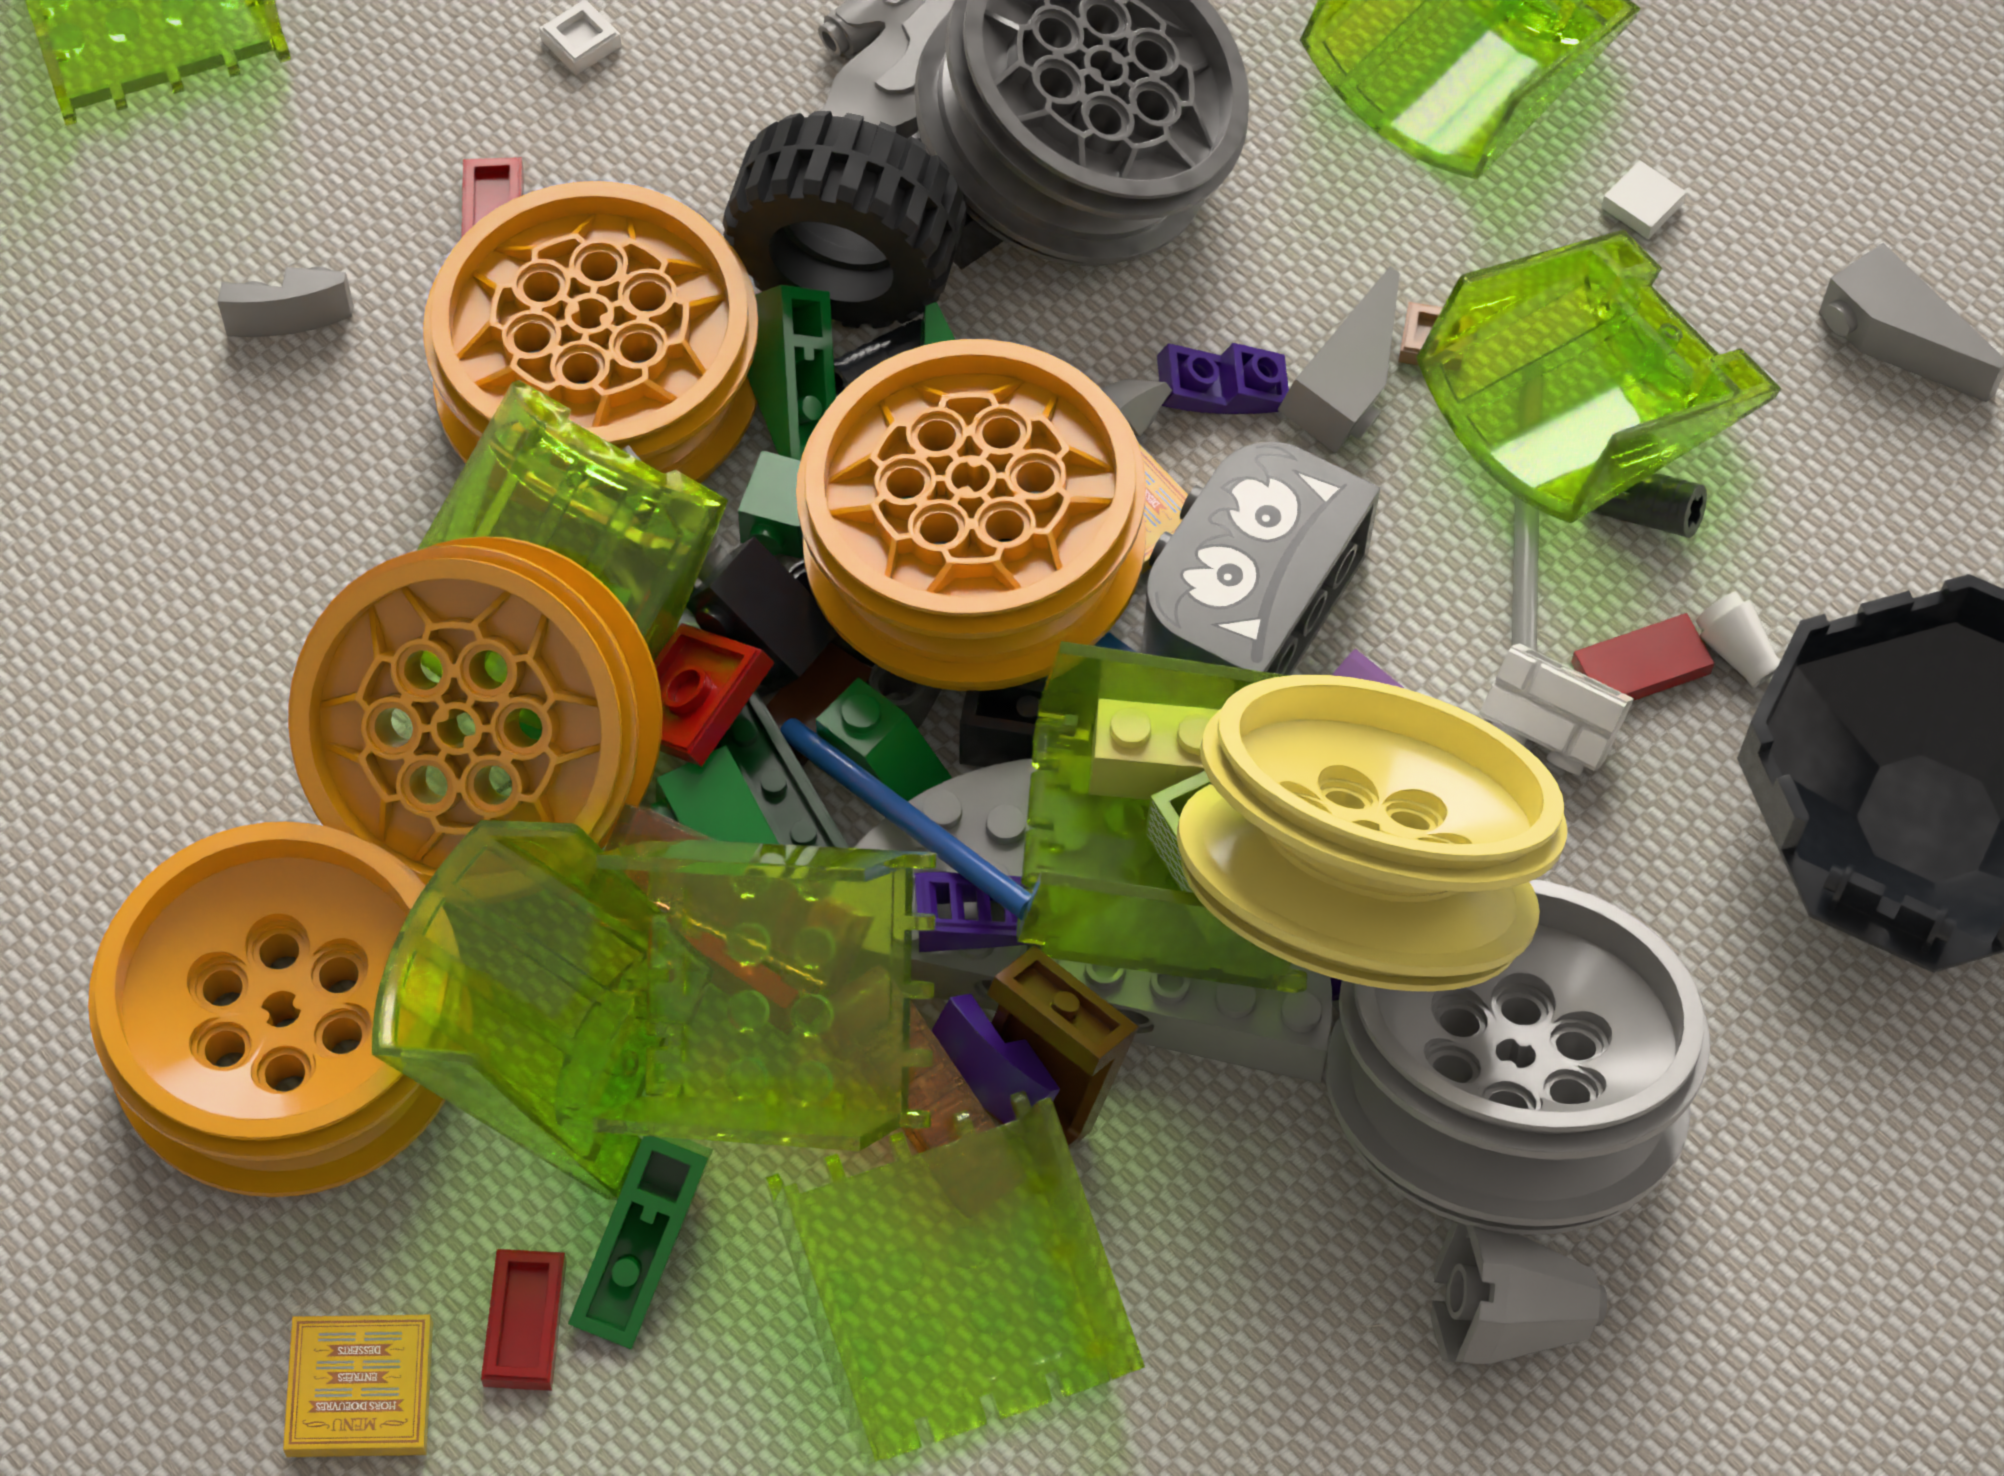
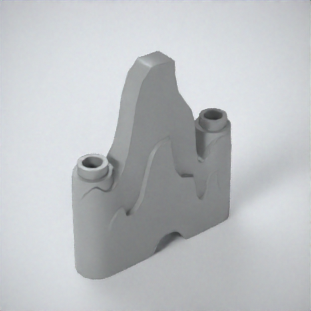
(883, 75)

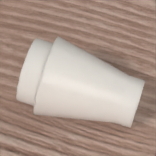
(1739, 638)

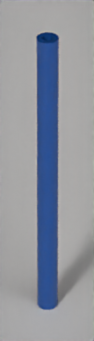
(907, 817)

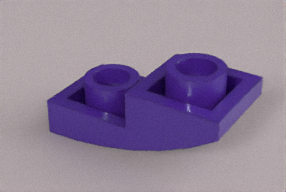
(1229, 383)
(989, 1064)

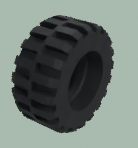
(848, 215)

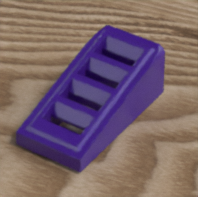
(958, 933)

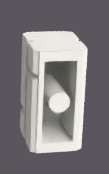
(1555, 709)

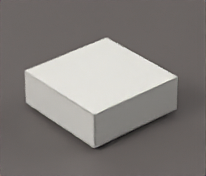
(580, 37)
(1643, 199)

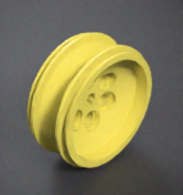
(1370, 832)

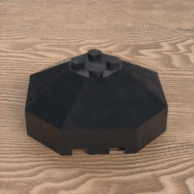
(1889, 771)

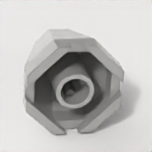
(1510, 1297)

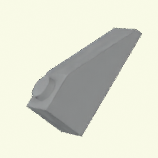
(1905, 323)
(1349, 372)

